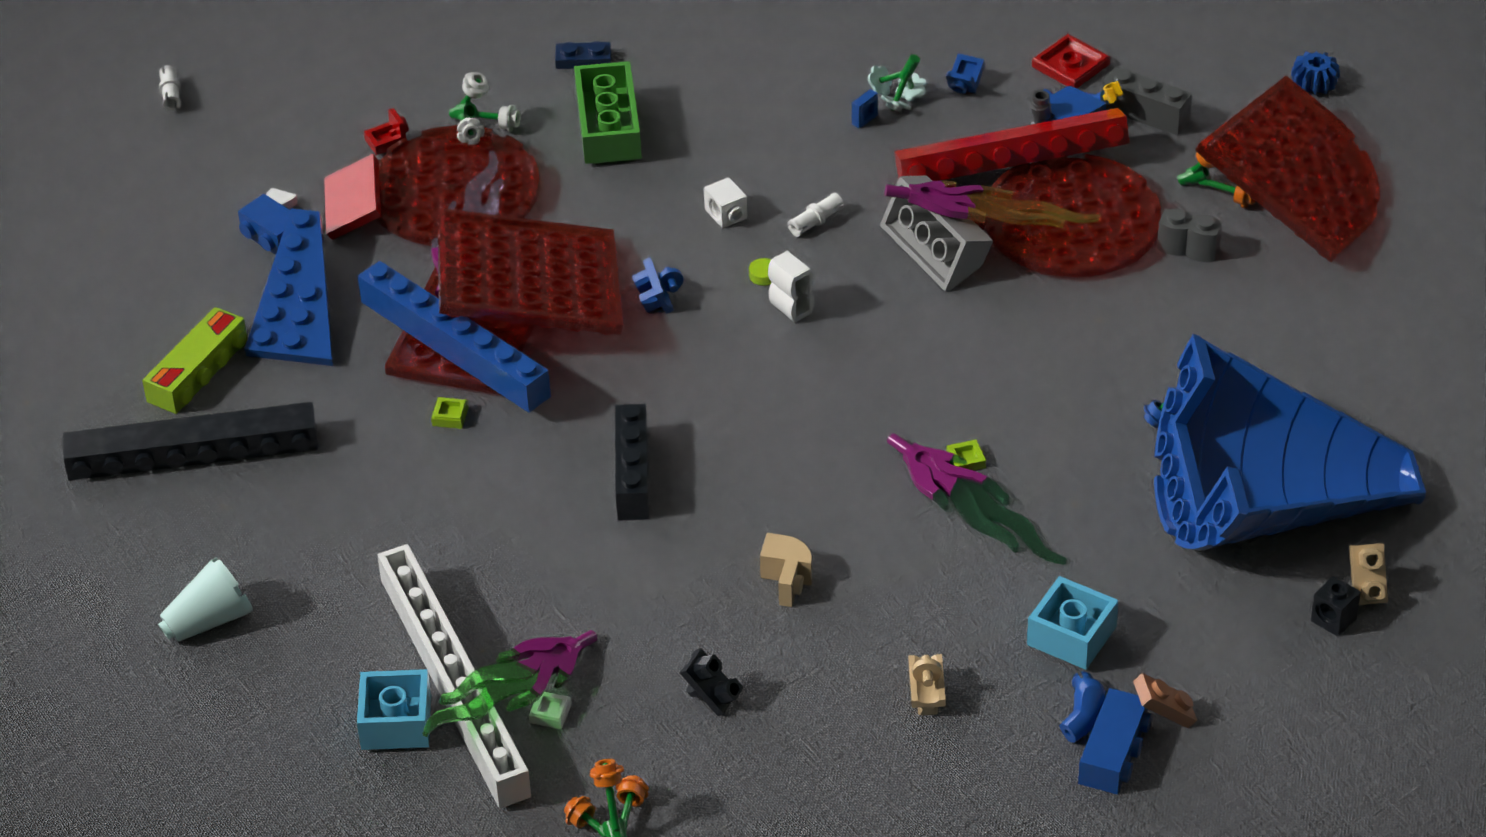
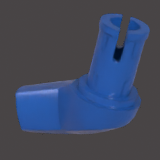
(1088, 701)

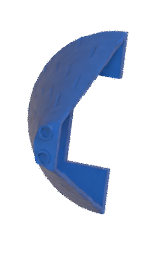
(1264, 458)

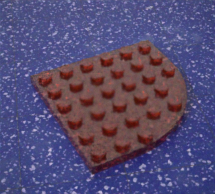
(1299, 167)

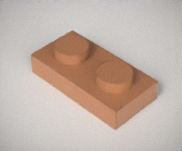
(1165, 700)

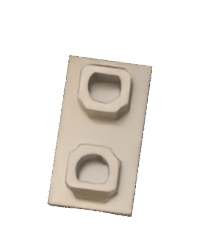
(1369, 572)
(927, 683)

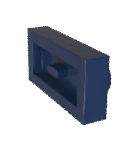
(577, 54)

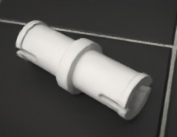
(170, 88)
(815, 214)

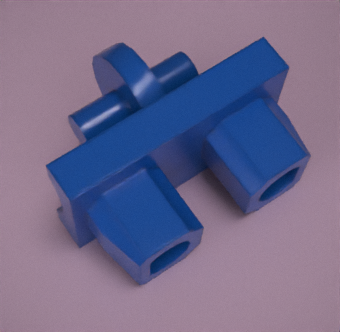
(656, 285)

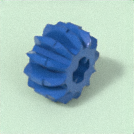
(1316, 72)

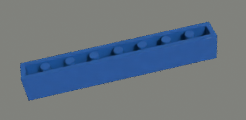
(455, 337)

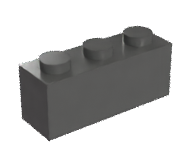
(1151, 101)

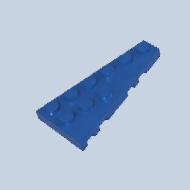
(294, 305)

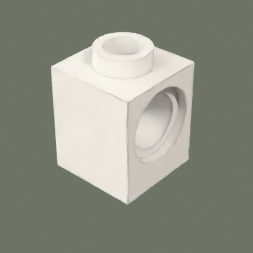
(725, 202)

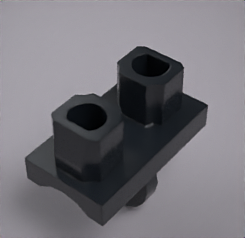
(709, 682)

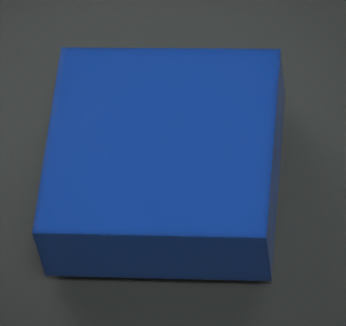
(864, 108)

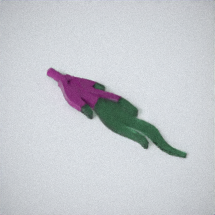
(969, 494)

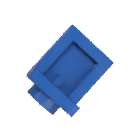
(965, 74)

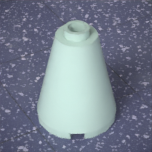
(205, 603)

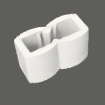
(791, 286)

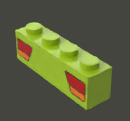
(195, 360)

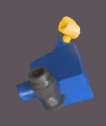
(1071, 102)

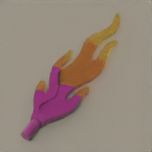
(980, 201)

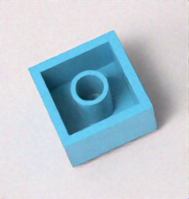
(1072, 622)
(393, 709)

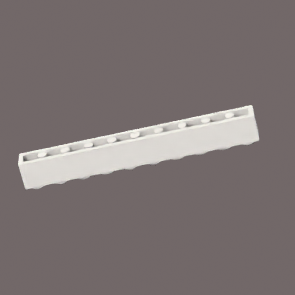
(448, 667)

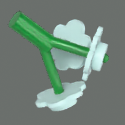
(909, 84)

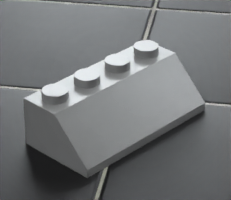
(940, 244)

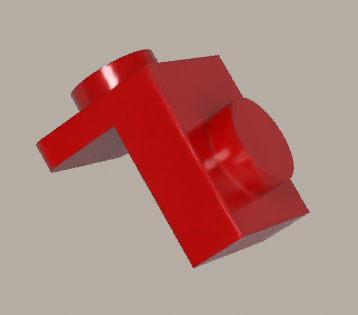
(385, 135)

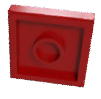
(1071, 61)

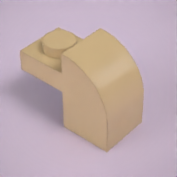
(788, 562)

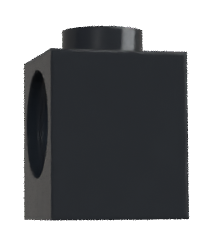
(1335, 606)

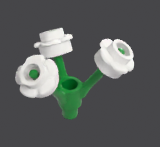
(466, 112)

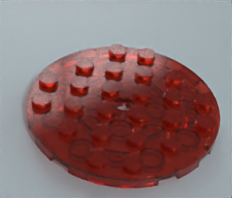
(419, 172)
(1083, 186)

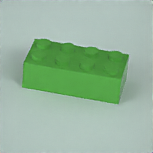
(607, 112)

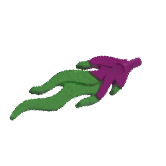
(510, 677)

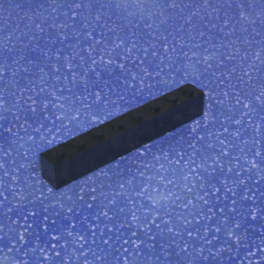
(190, 441)

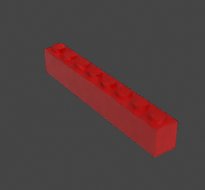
(1015, 146)

